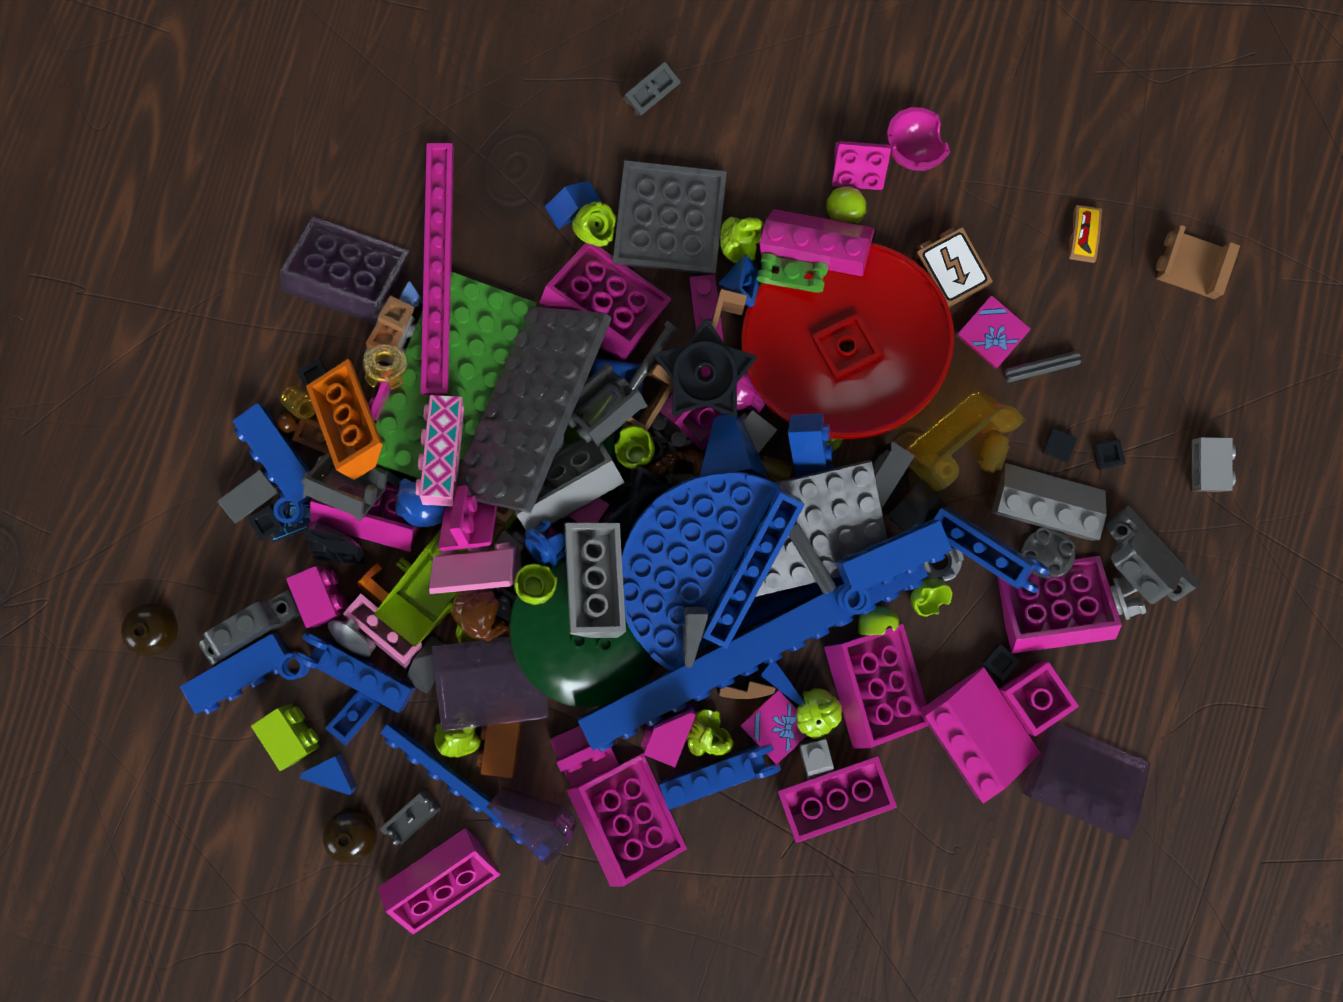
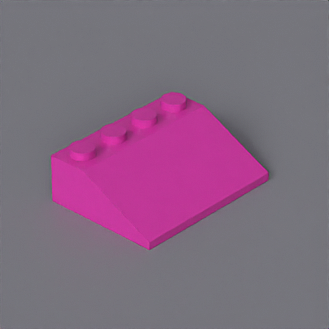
(598, 285)
(1062, 611)
(877, 686)
(980, 734)
(627, 821)

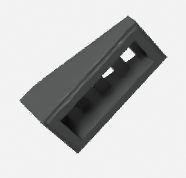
(693, 628)

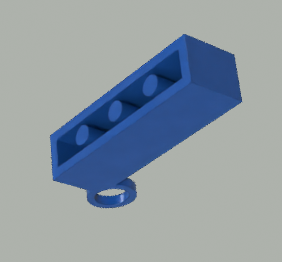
(809, 444)
(278, 456)
(989, 550)
(890, 558)
(239, 672)
(356, 672)
(717, 775)

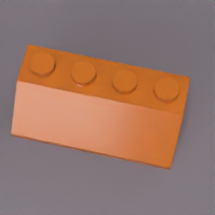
(346, 420)

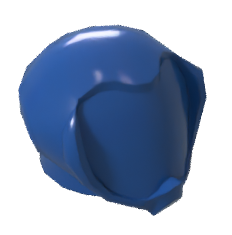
(411, 508)

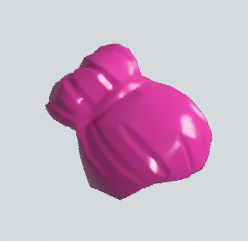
(747, 395)

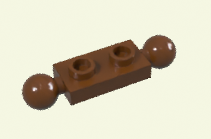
(306, 431)

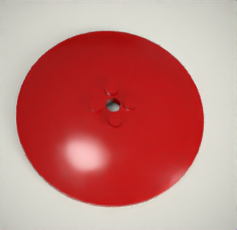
(898, 337)

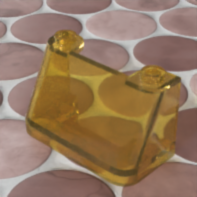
(937, 444)

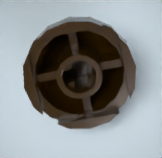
(149, 629)
(349, 836)

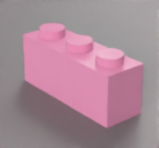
(382, 635)

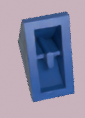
(569, 202)
(742, 279)
(332, 774)

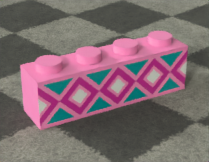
(441, 450)

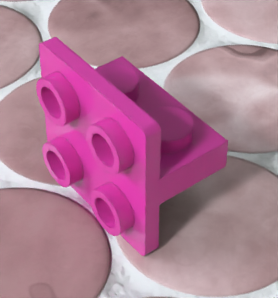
(860, 165)
(467, 522)
(578, 758)

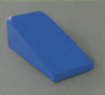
(777, 678)
(352, 717)

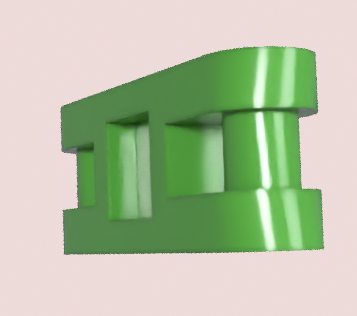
(792, 273)

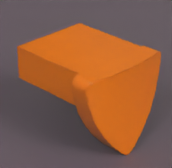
(370, 587)

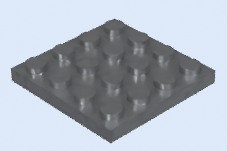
(669, 217)

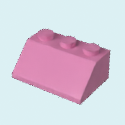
(475, 568)

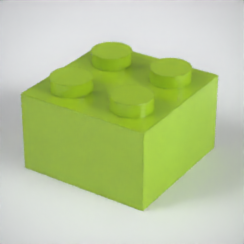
(286, 736)

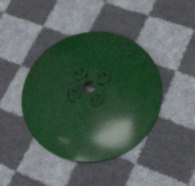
(572, 666)

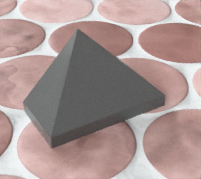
(422, 668)

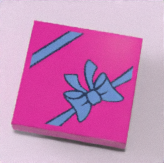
(993, 332)
(776, 725)

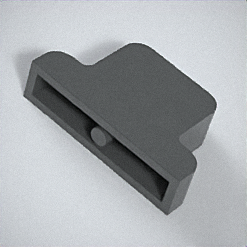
(1147, 560)
(247, 627)

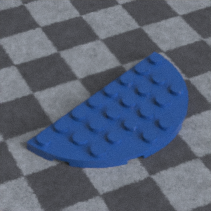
(686, 553)

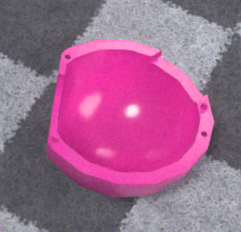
(916, 139)

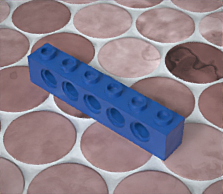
(752, 567)

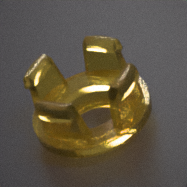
(390, 374)

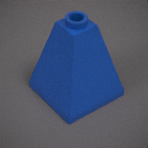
(731, 449)

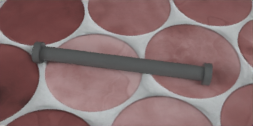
(650, 359)

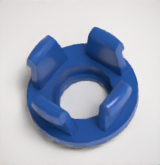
(542, 548)

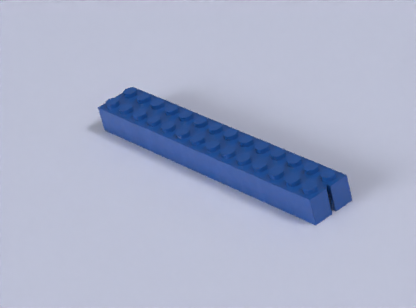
(719, 665)

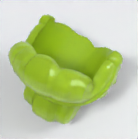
(584, 224)
(740, 237)
(818, 706)
(707, 735)
(456, 742)

